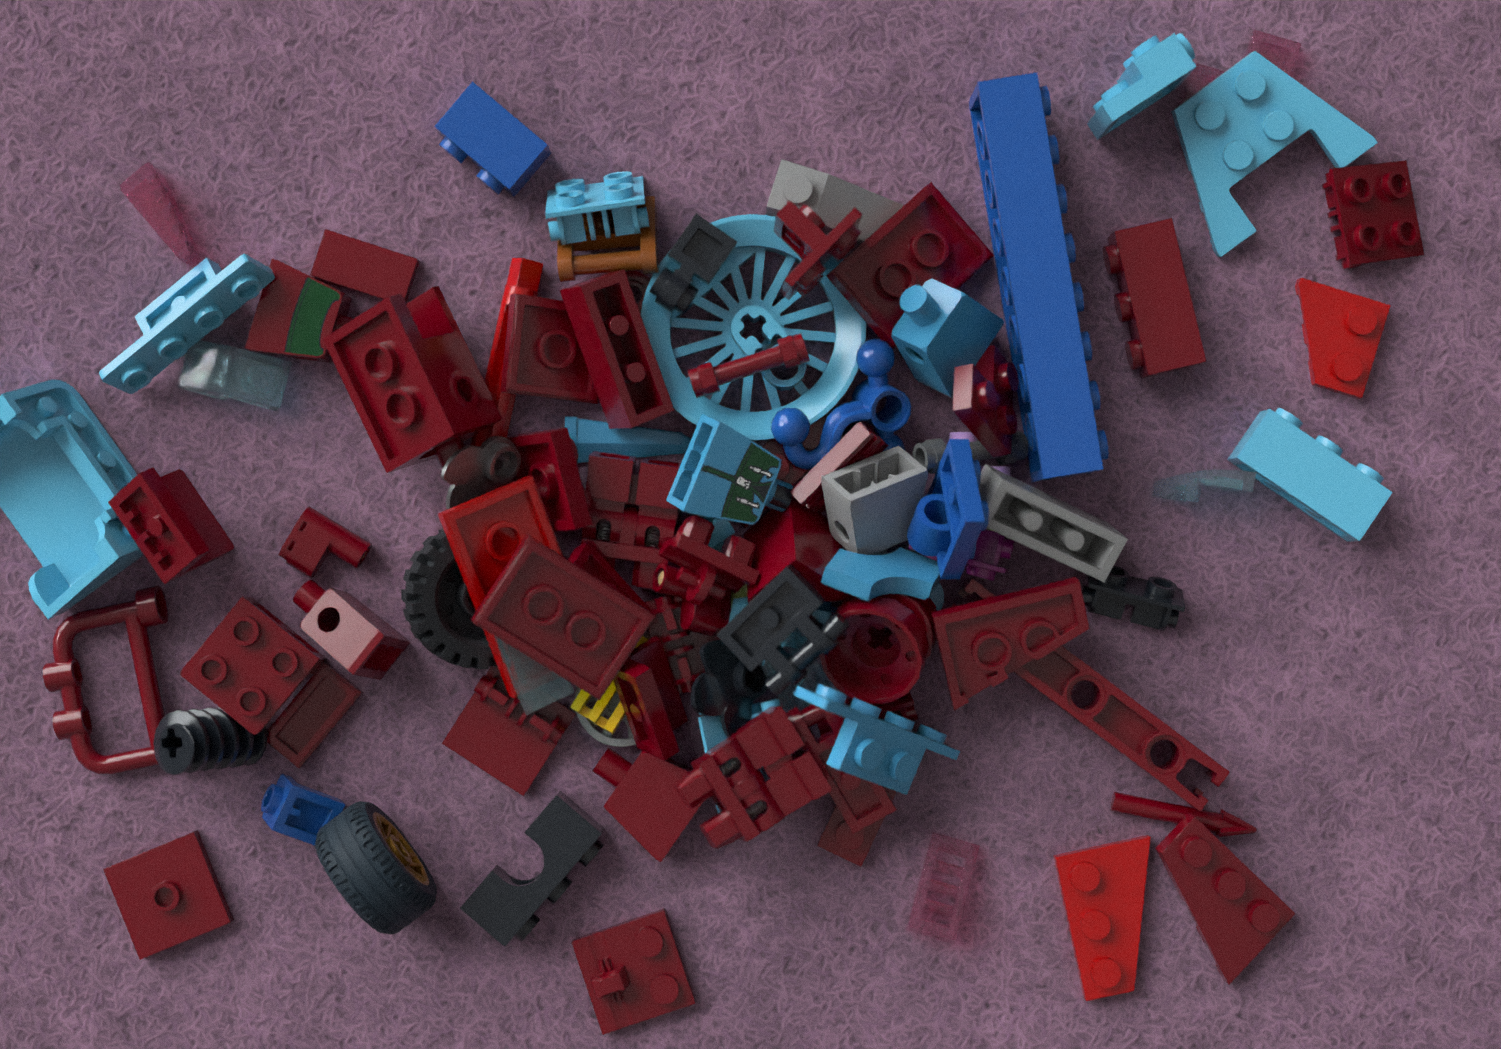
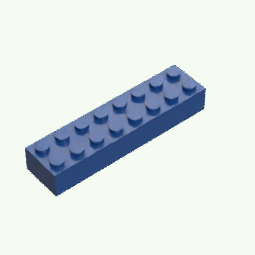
(1036, 277)

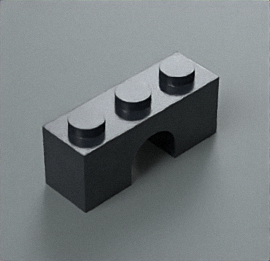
(508, 904)

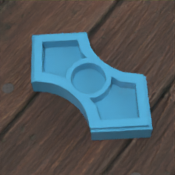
(882, 574)

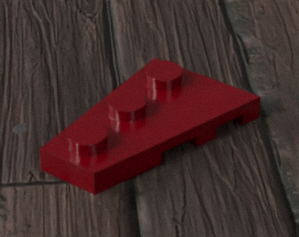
(1002, 633)
(1225, 898)

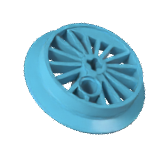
(754, 237)

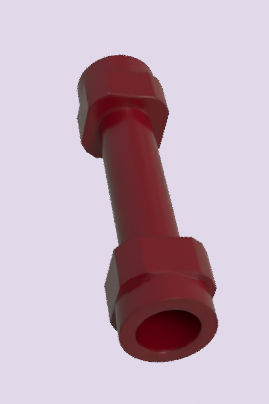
(707, 379)

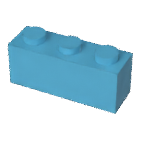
(1311, 474)

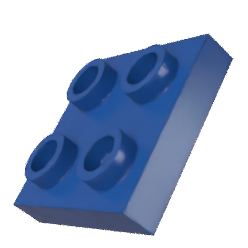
(951, 513)

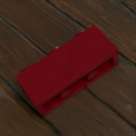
(1154, 299)
(617, 350)

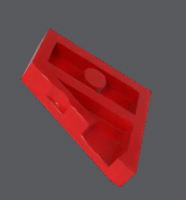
(1340, 336)

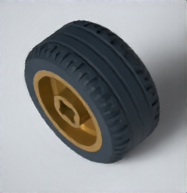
(375, 868)

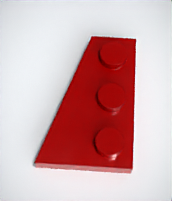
(1104, 912)

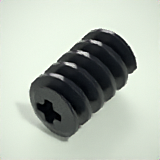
(205, 742)

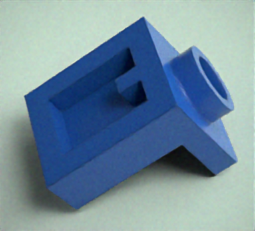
(298, 809)

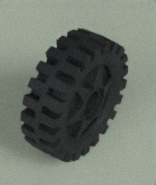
(441, 607)

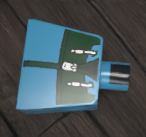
(727, 476)

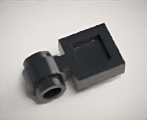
(701, 254)

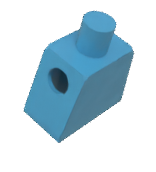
(942, 332)

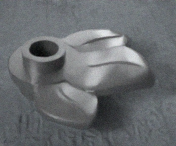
(480, 469)

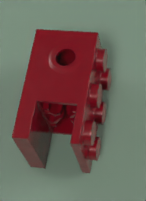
(412, 379)

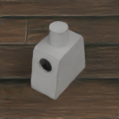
(874, 500)

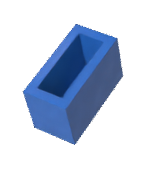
(492, 139)

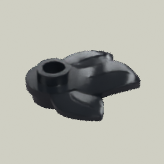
(726, 687)

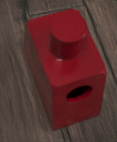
(349, 630)
(646, 798)

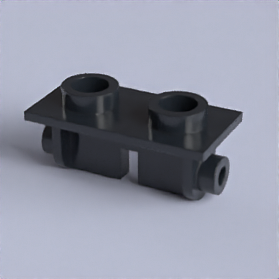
(1154, 600)

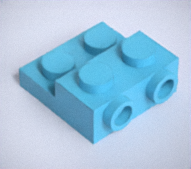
(1149, 75)

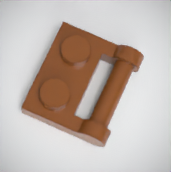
(645, 259)

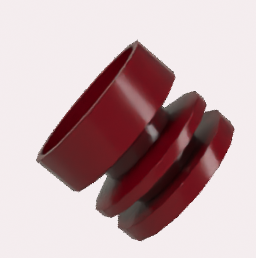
(876, 660)

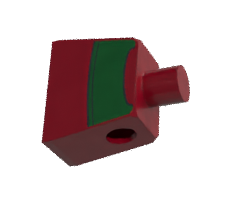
(297, 316)

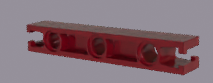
(1112, 715)

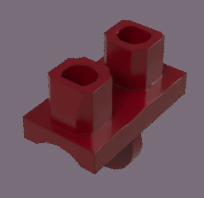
(705, 568)

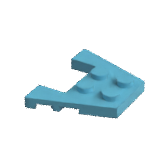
(1245, 122)

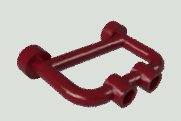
(66, 676)

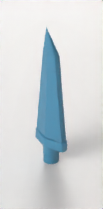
(634, 441)

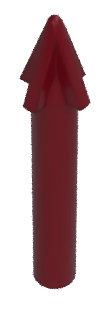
(1222, 823)

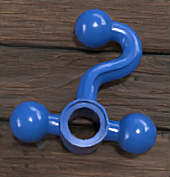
(875, 360)

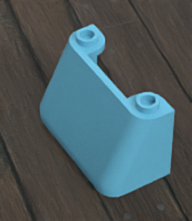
(56, 492)

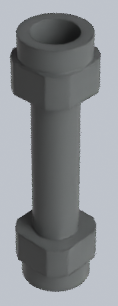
(932, 450)

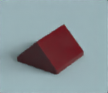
(794, 538)

